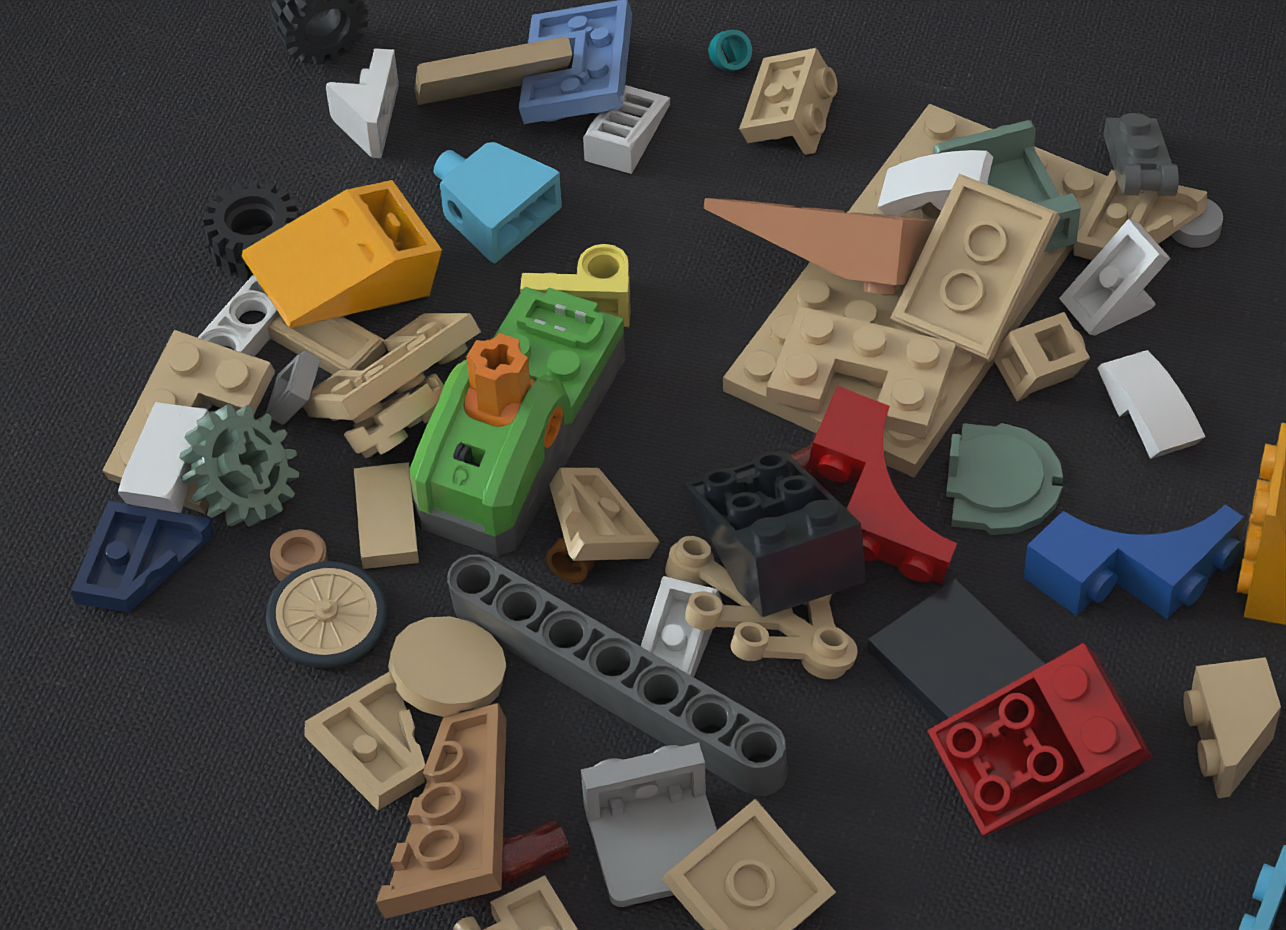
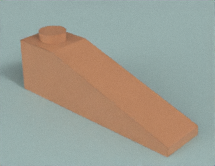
(852, 245)

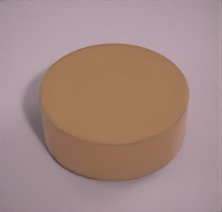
(296, 550)

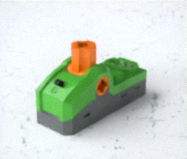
(513, 419)

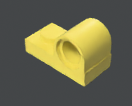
(599, 278)

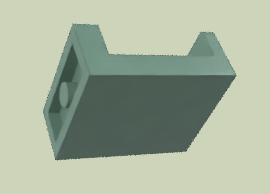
(1021, 173)

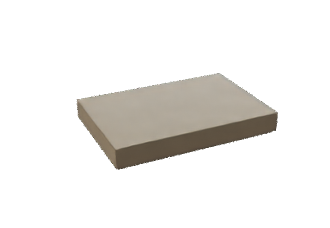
(489, 70)
(975, 267)

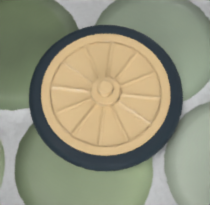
(326, 614)

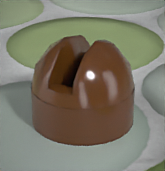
(564, 566)

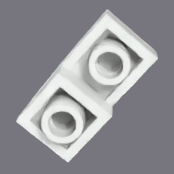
(930, 179)
(1154, 401)

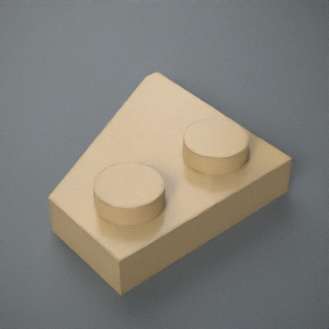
(1156, 214)
(598, 518)
(371, 741)

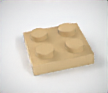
(748, 877)

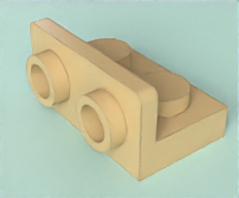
(790, 99)

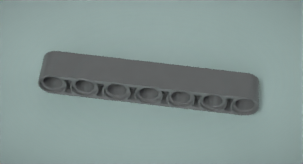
(624, 695)

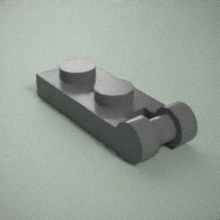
(1140, 155)

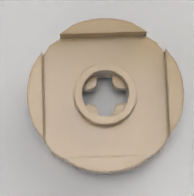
(386, 427)

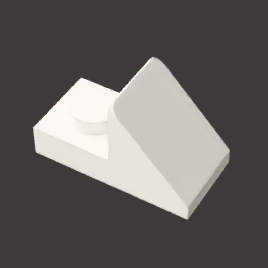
(367, 107)
(1115, 280)

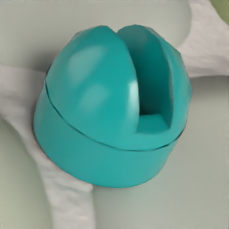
(736, 46)

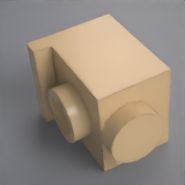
(1040, 355)

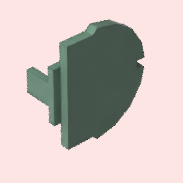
(1002, 479)

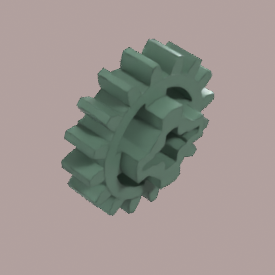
(239, 465)

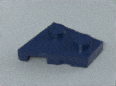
(135, 554)

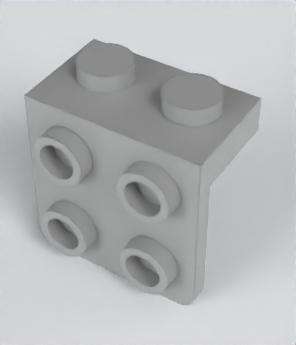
(646, 818)

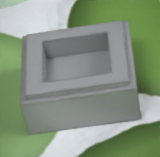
(293, 387)

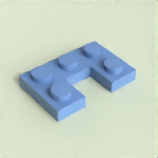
(598, 72)

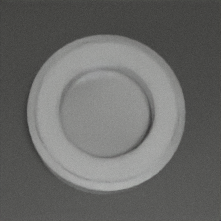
(1203, 229)

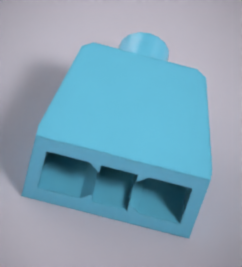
(496, 196)

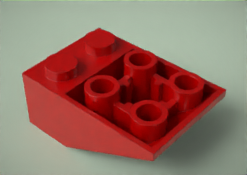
(1039, 741)

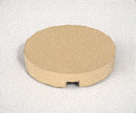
(447, 665)

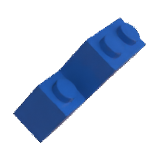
(1163, 570)

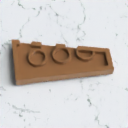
(456, 820)

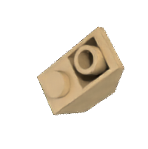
(1235, 718)

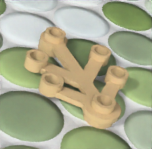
(819, 645)

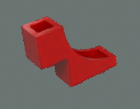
(852, 450)

